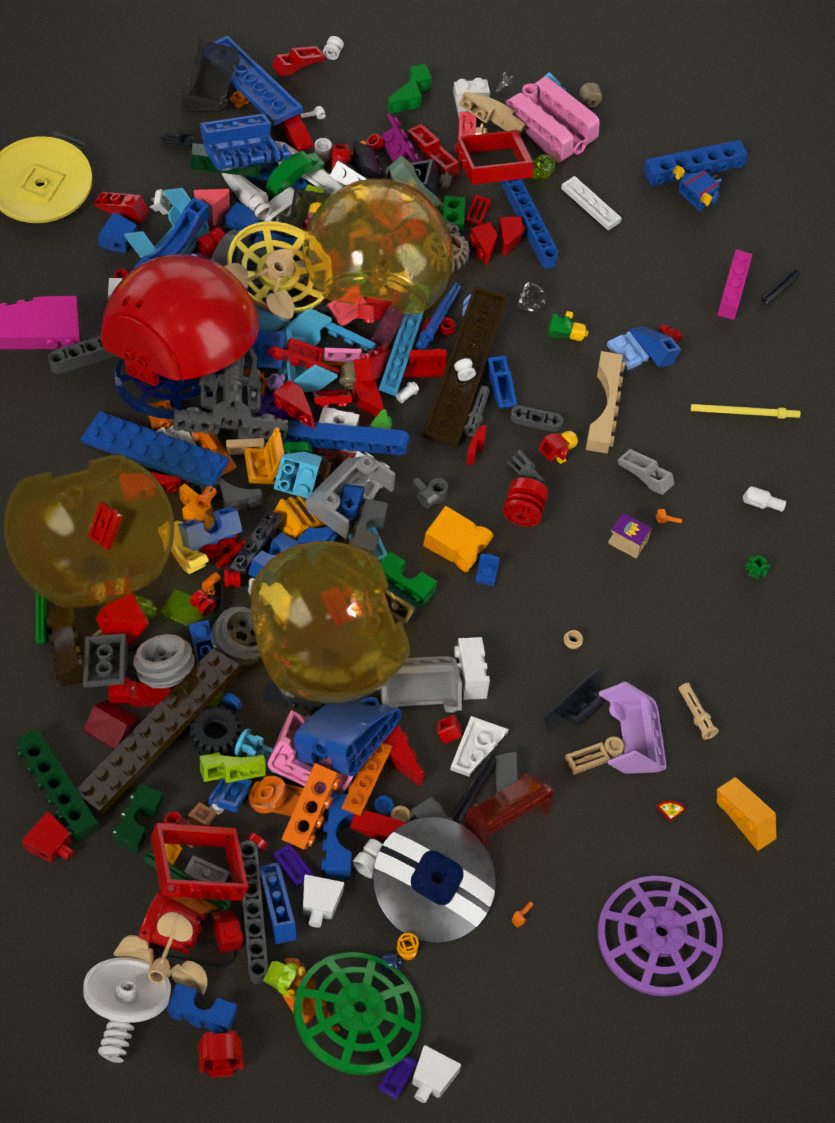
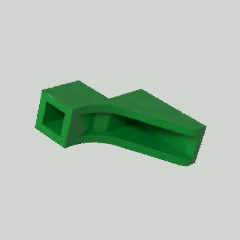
(409, 95)

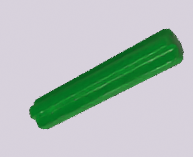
(41, 622)

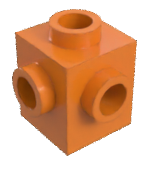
(157, 423)

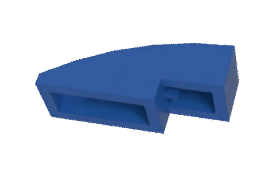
(501, 382)

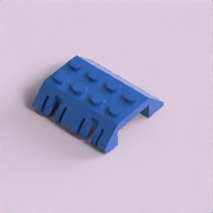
(241, 142)

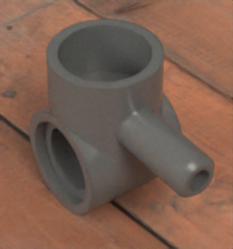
(428, 495)

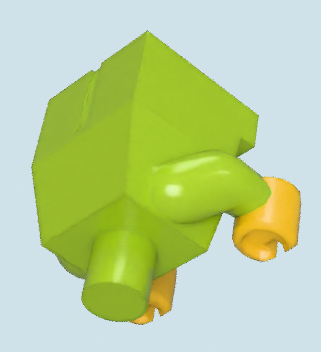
(281, 977)

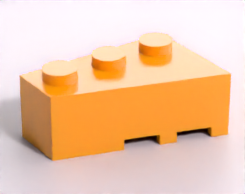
(748, 813)

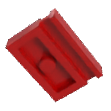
(105, 526)

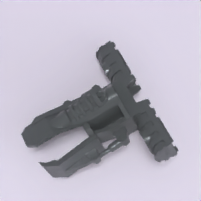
(231, 404)

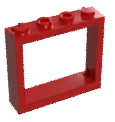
(489, 142)
(199, 836)

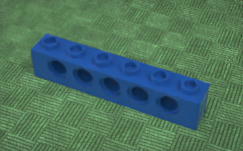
(708, 159)

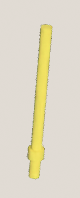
(780, 413)

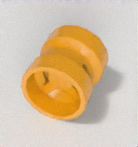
(407, 951)

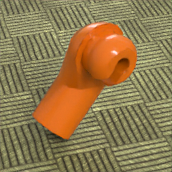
(208, 584)

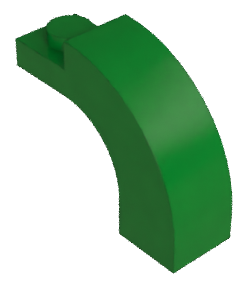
(292, 169)

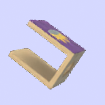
(629, 535)

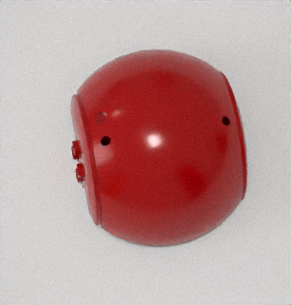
(179, 319)

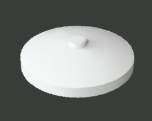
(123, 990)

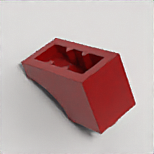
(339, 153)

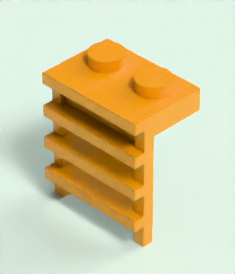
(264, 463)
(295, 517)

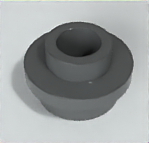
(445, 180)

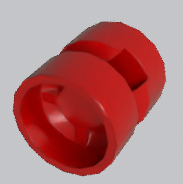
(207, 243)

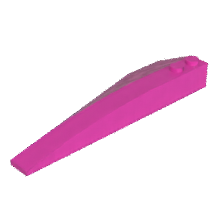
(40, 323)

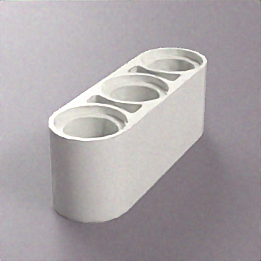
(280, 205)

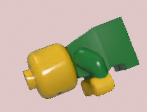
(565, 328)

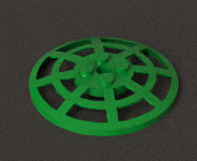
(354, 1021)

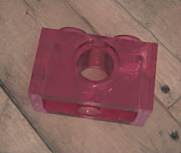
(387, 327)

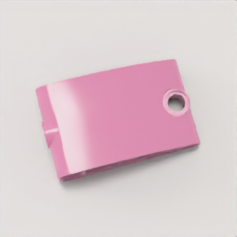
(554, 119)

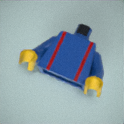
(698, 187)

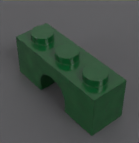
(143, 802)

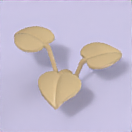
(279, 264)
(171, 926)

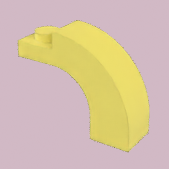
(187, 559)

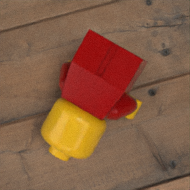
(557, 445)

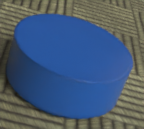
(231, 702)
(383, 805)

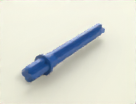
(427, 335)

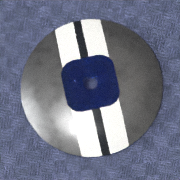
(410, 896)

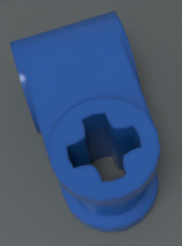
(351, 501)

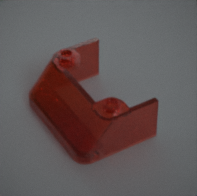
(508, 806)

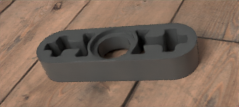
(550, 416)

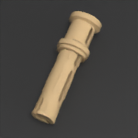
(702, 718)

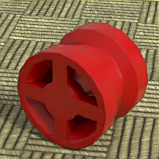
(231, 578)

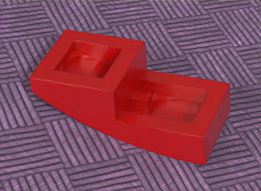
(477, 443)

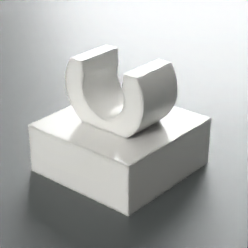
(161, 202)

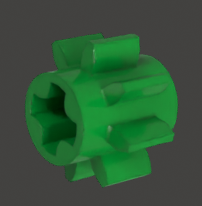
(757, 567)

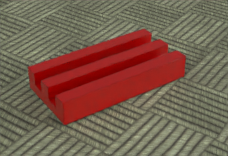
(474, 221)

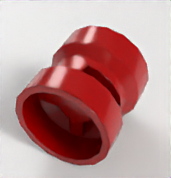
(202, 602)

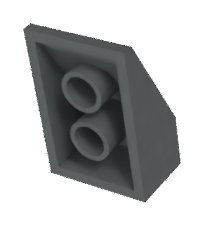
(105, 660)

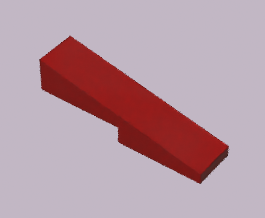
(431, 148)

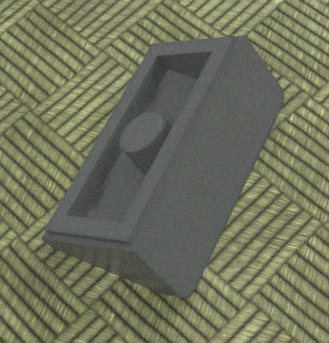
(506, 770)

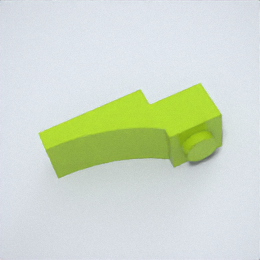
(231, 768)

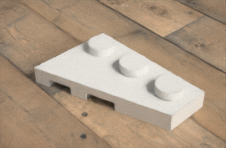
(476, 745)

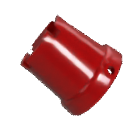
(161, 906)

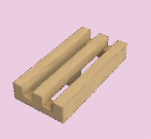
(238, 446)
(572, 764)

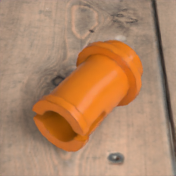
(204, 499)

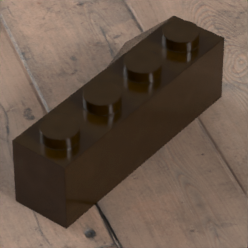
(67, 646)

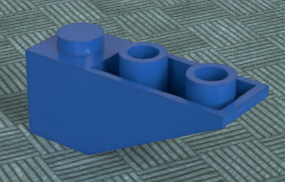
(658, 346)
(200, 639)

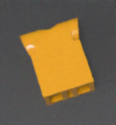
(456, 538)

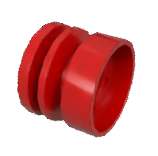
(525, 502)

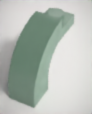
(404, 172)

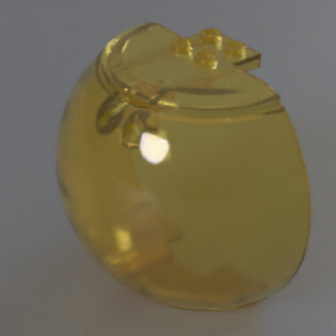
(379, 244)
(50, 527)
(296, 630)

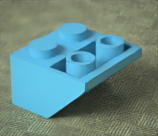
(298, 473)

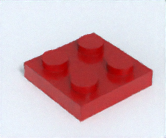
(324, 398)

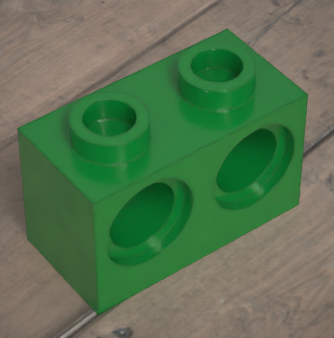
(454, 211)

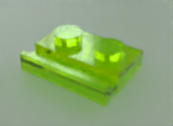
(180, 609)

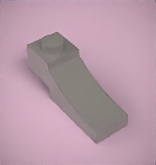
(647, 470)

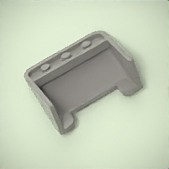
(425, 683)

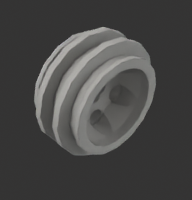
(163, 661)

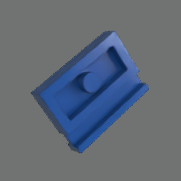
(230, 795)

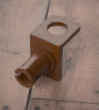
(326, 467)

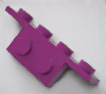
(396, 141)

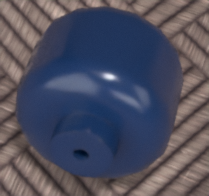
(393, 960)

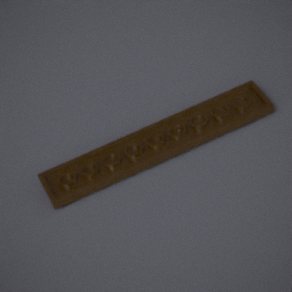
(474, 343)
(157, 731)

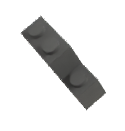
(236, 497)

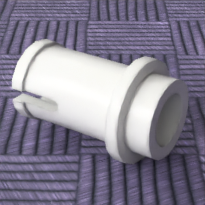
(408, 391)

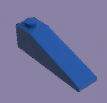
(277, 903)

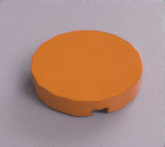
(268, 794)

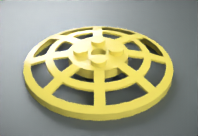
(286, 282)

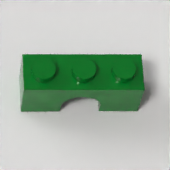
(419, 588)

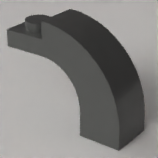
(222, 248)

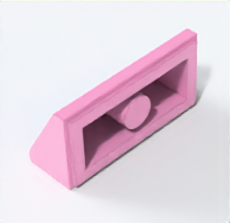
(341, 354)

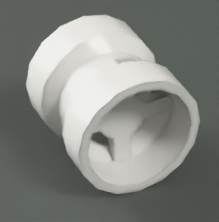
(333, 47)
(323, 149)
(259, 206)

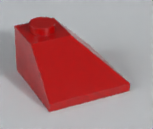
(123, 617)

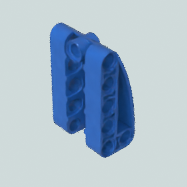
(345, 733)

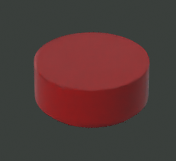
(260, 843)

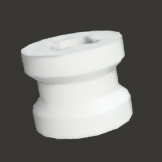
(465, 369)

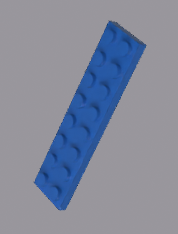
(261, 88)
(155, 450)

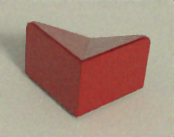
(449, 729)

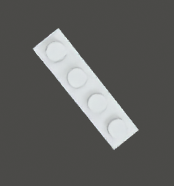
(591, 203)

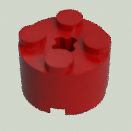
(220, 1053)

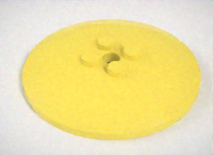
(46, 161)

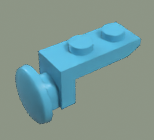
(253, 747)

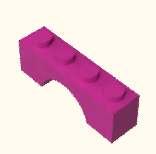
(734, 284)

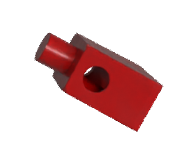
(48, 840)

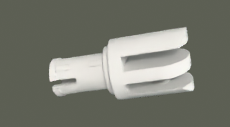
(762, 499)

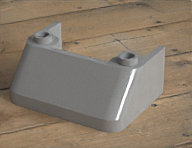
(326, 499)

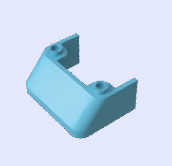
(179, 200)
(306, 329)

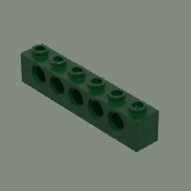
(34, 743)

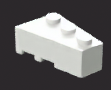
(472, 668)

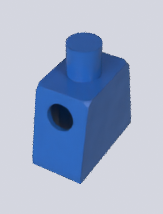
(113, 233)

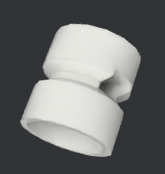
(365, 860)

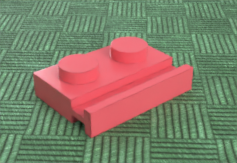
(345, 312)

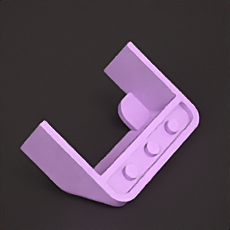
(639, 728)

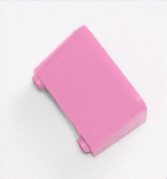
(285, 760)

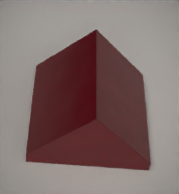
(110, 723)

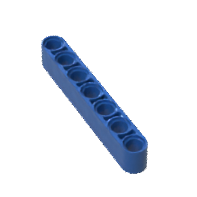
(535, 227)
(349, 437)

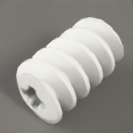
(115, 1041)

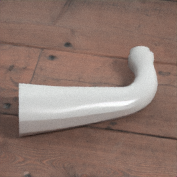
(243, 188)

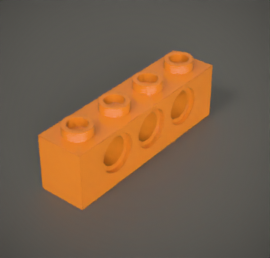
(301, 812)

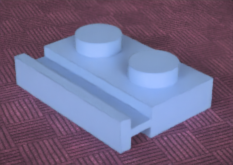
(630, 349)

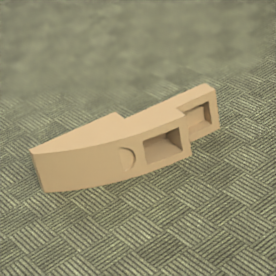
(490, 109)

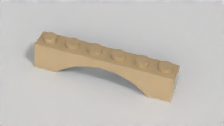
(600, 431)

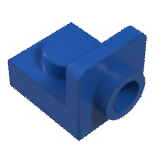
(487, 569)

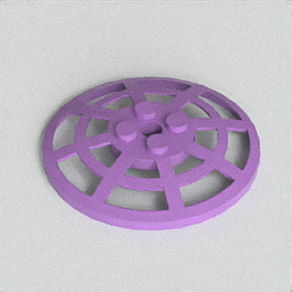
(659, 945)

